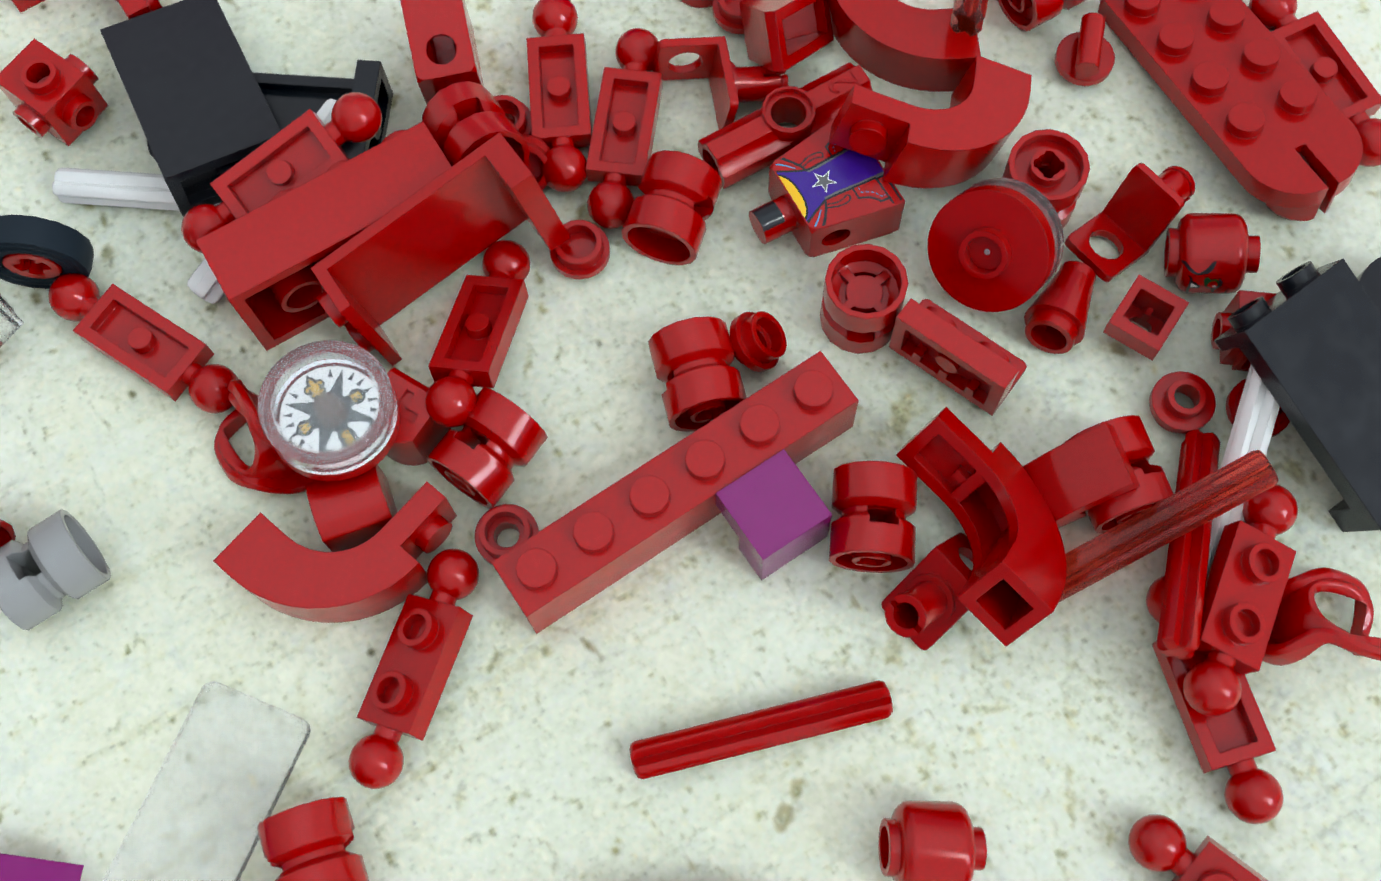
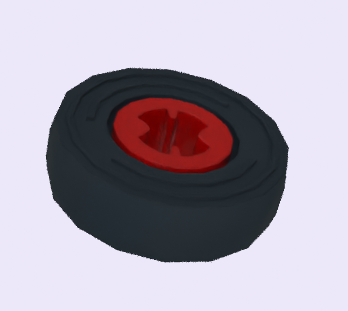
(41, 250)

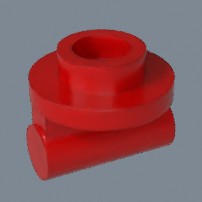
(1085, 55)

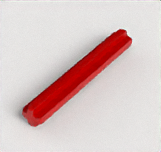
(1187, 557)
(760, 729)

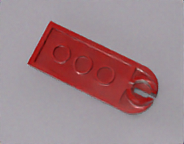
(1244, 98)

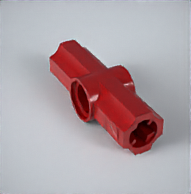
(759, 140)

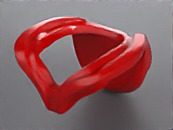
(268, 470)
(1303, 628)

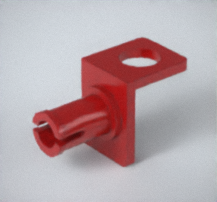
(727, 83)
(1133, 218)
(926, 599)

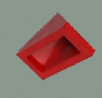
(785, 30)

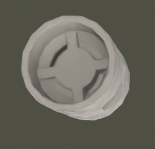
(52, 564)

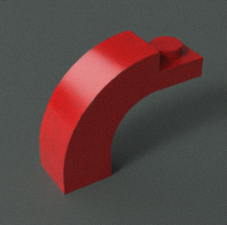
(904, 43)
(936, 144)
(1009, 525)
(345, 582)

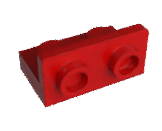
(956, 354)

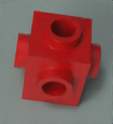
(52, 92)

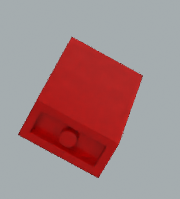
(431, 239)

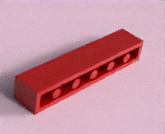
(673, 492)

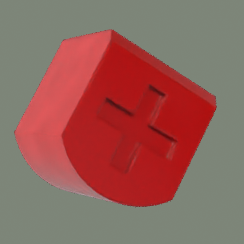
(417, 430)
(351, 509)

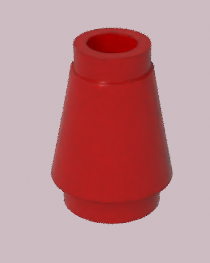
(1061, 309)

